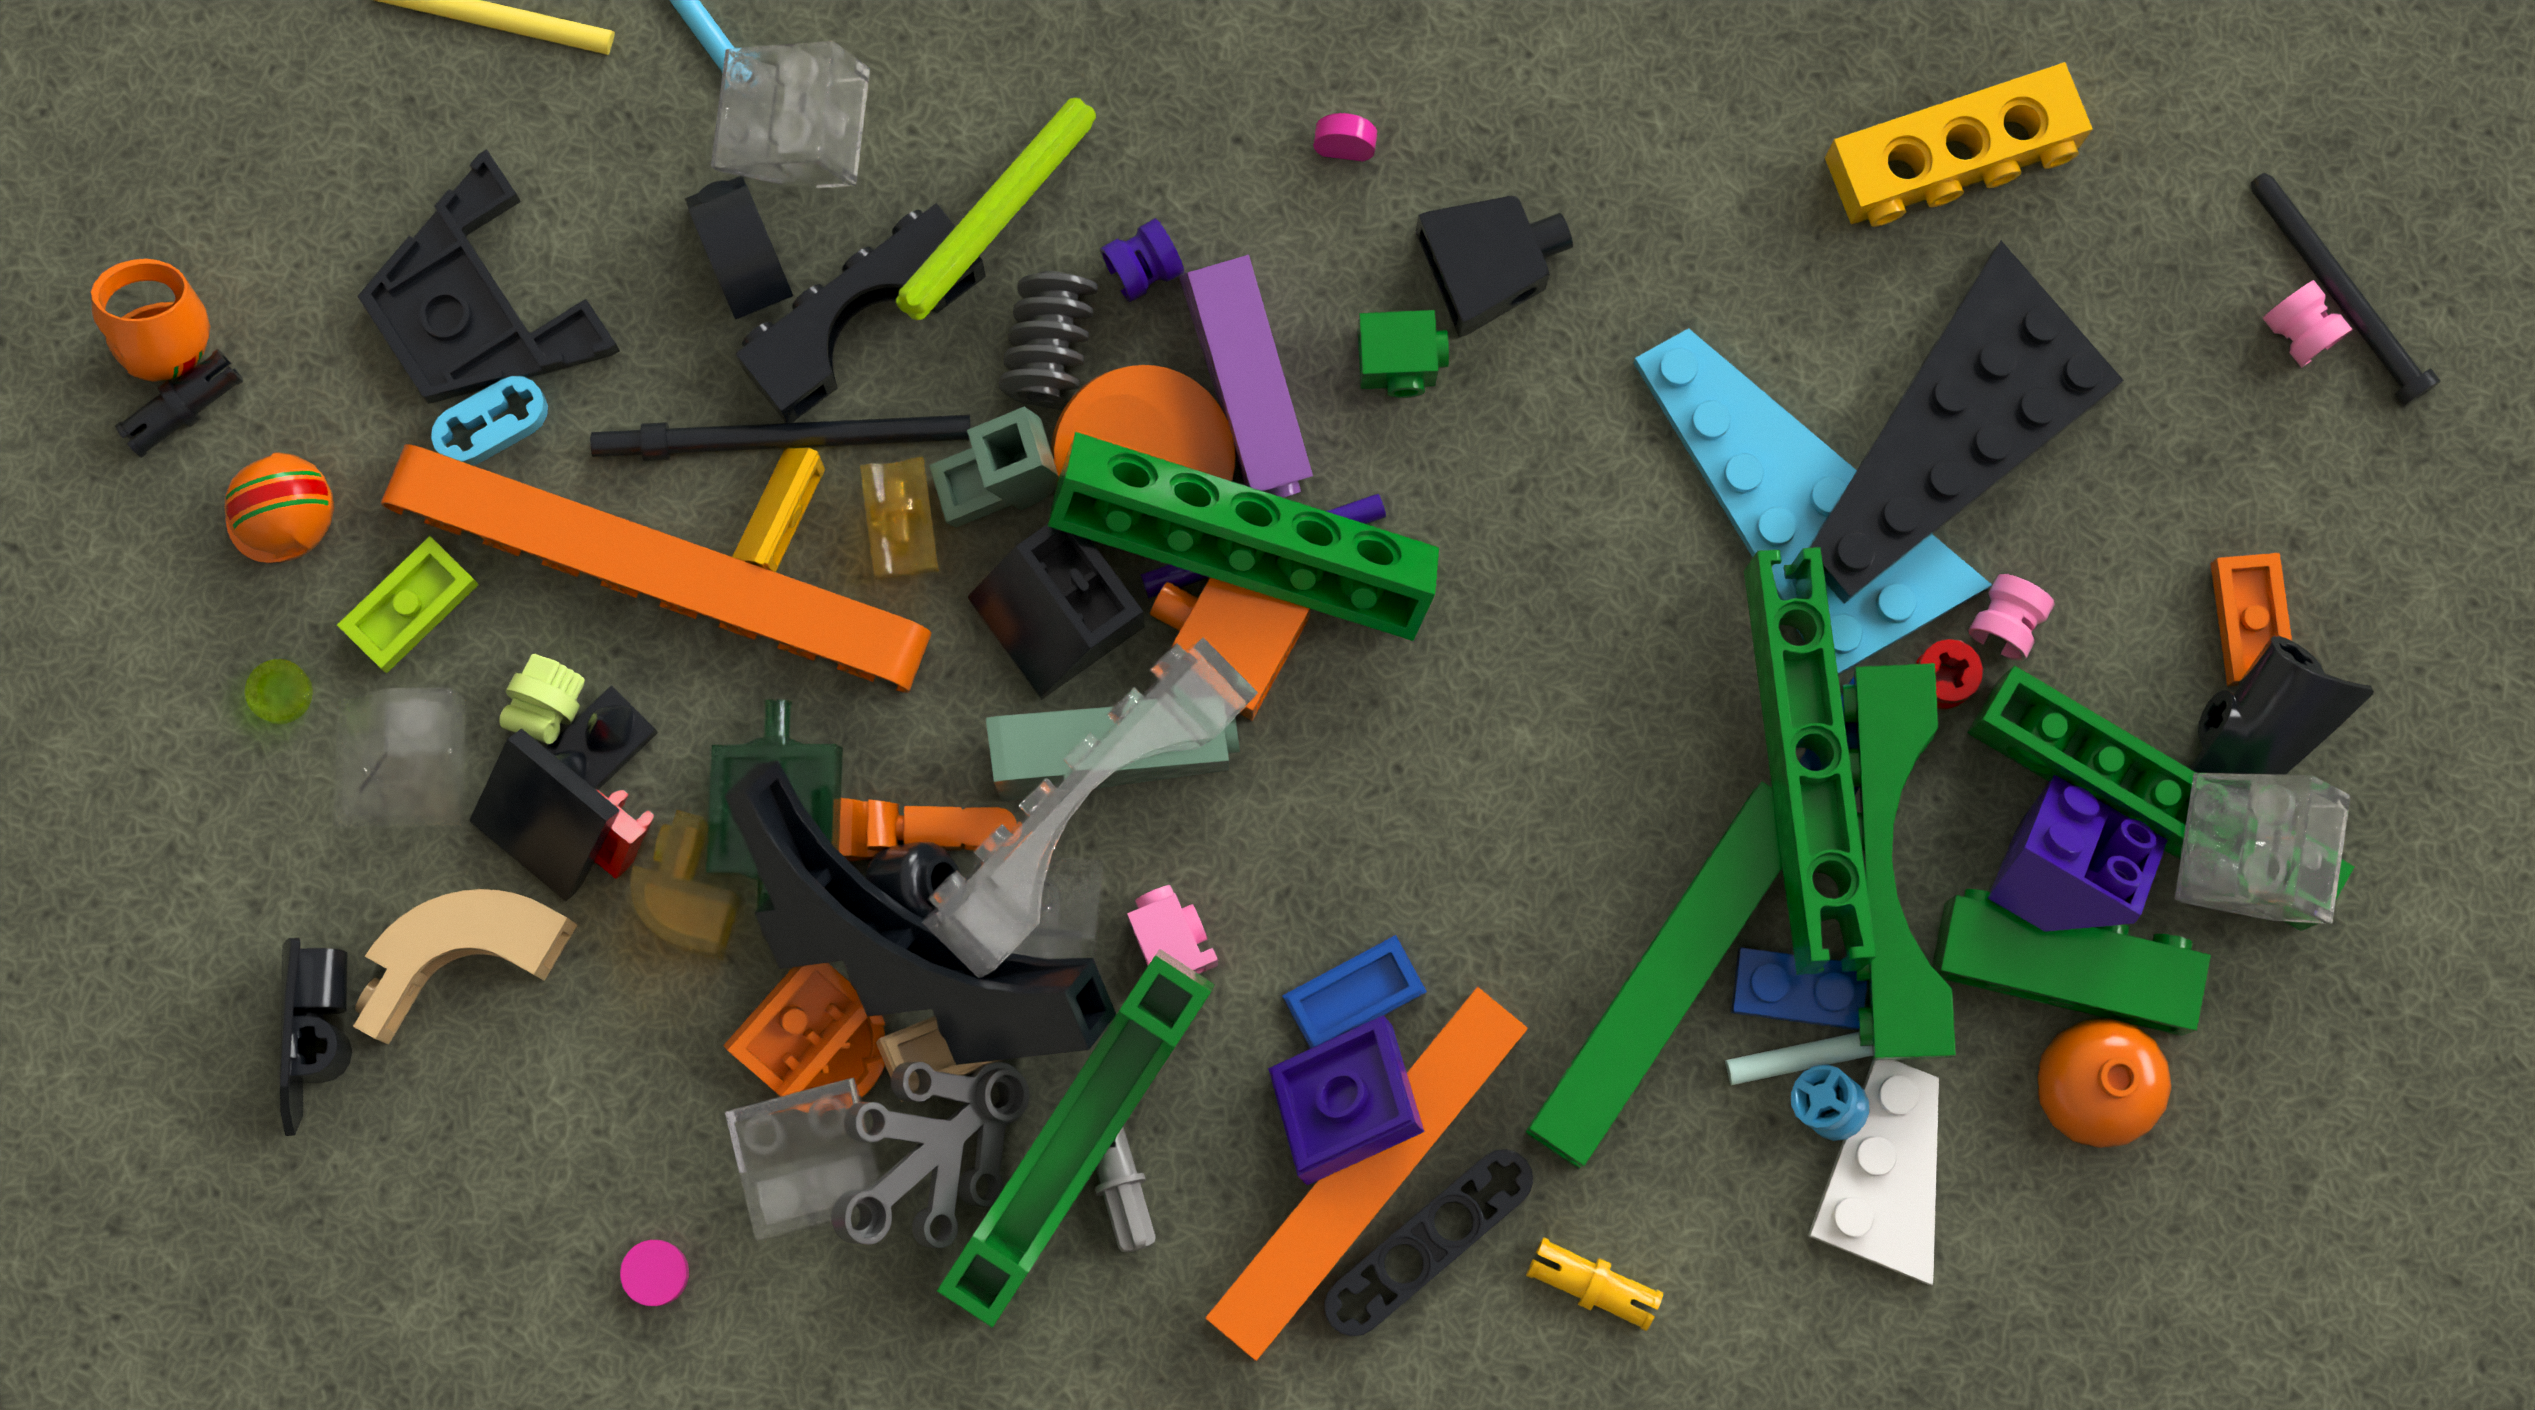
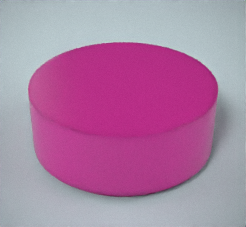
(1345, 137)
(654, 1273)

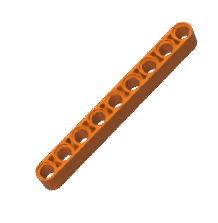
(657, 565)

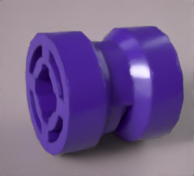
(1153, 253)

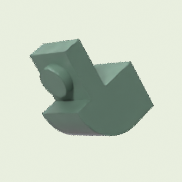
(1003, 468)

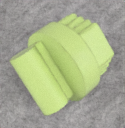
(542, 699)

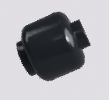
(911, 874)

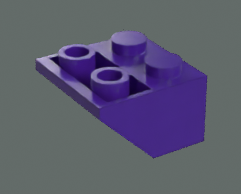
(2077, 863)

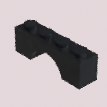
(795, 356)

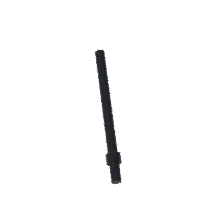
(658, 441)

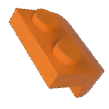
(810, 1034)

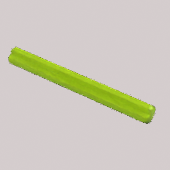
(995, 209)

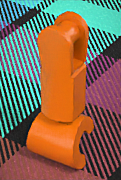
(877, 825)

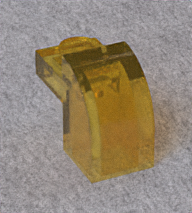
(675, 906)

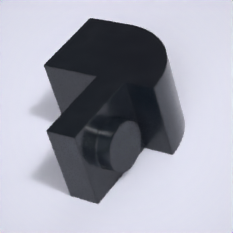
(738, 246)

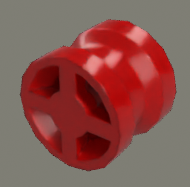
(1968, 671)

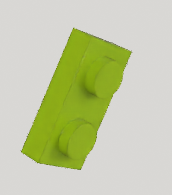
(407, 604)

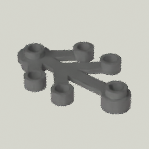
(937, 1151)

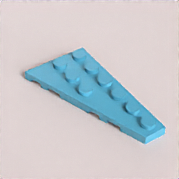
(1780, 488)

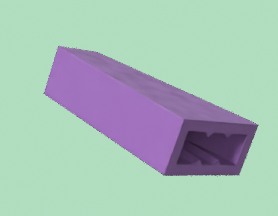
(1247, 375)

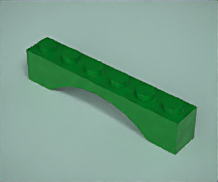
(1894, 725)
(1076, 1138)

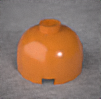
(2103, 1082)

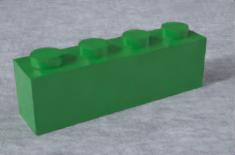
(2080, 969)

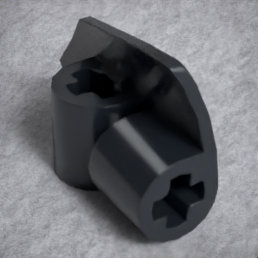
(2276, 714)
(311, 986)

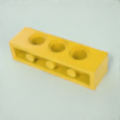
(2041, 102)

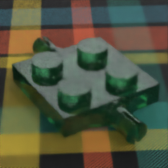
(811, 769)

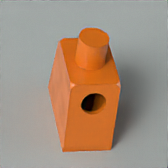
(1240, 624)

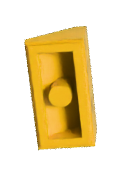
(780, 508)

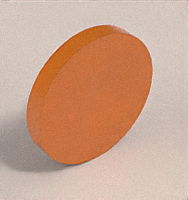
(1153, 414)

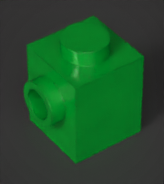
(1401, 351)

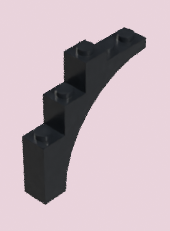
(832, 913)

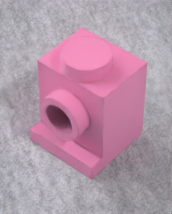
(1168, 927)

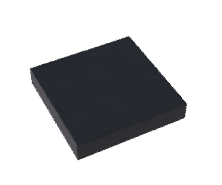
(544, 814)

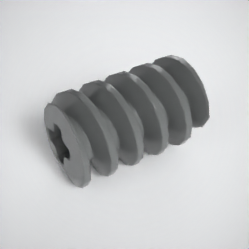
(1044, 337)

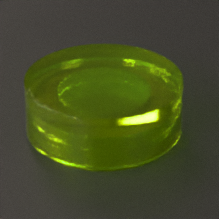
(278, 691)

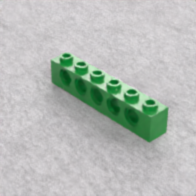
(1244, 536)
(2070, 741)

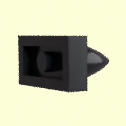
(603, 738)

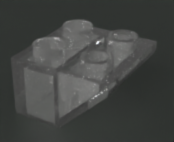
(791, 114)
(2263, 846)
(800, 1158)

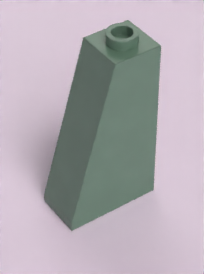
(1034, 745)

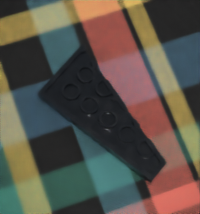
(1980, 405)

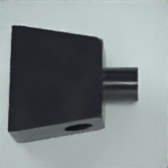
(1489, 257)

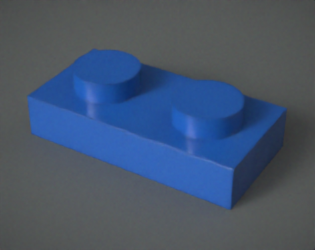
(1771, 989)

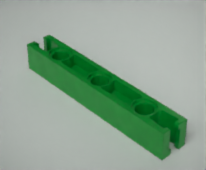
(1811, 807)
(1662, 984)

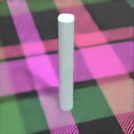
(1796, 1058)

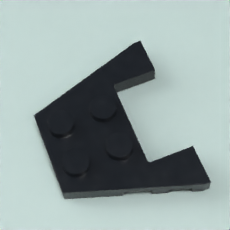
(450, 314)

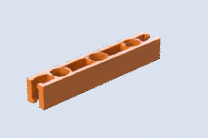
(1348, 1200)

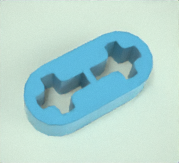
(482, 408)

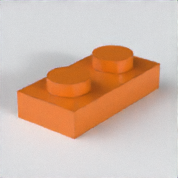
(2249, 608)

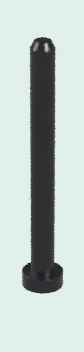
(2344, 291)

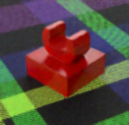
(623, 838)

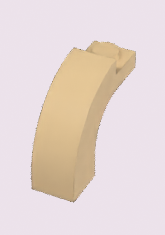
(449, 929)

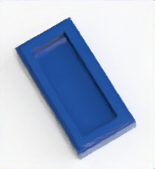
(1354, 992)

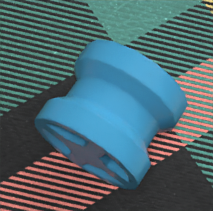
(1818, 1091)

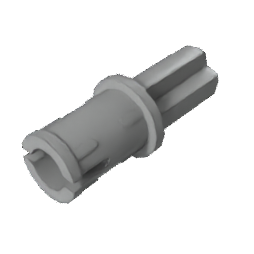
(1124, 1196)

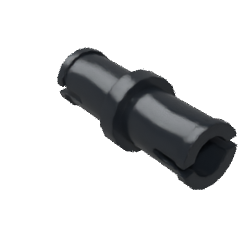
(179, 403)

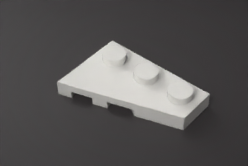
(1885, 1176)

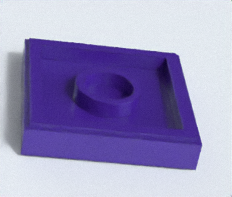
(1345, 1100)

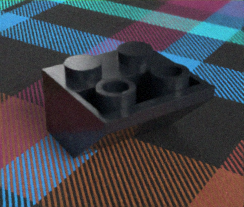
(1056, 607)

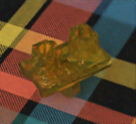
(899, 518)

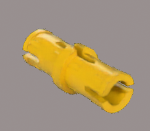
(1595, 1284)

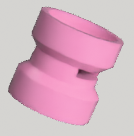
(2306, 323)
(2012, 615)

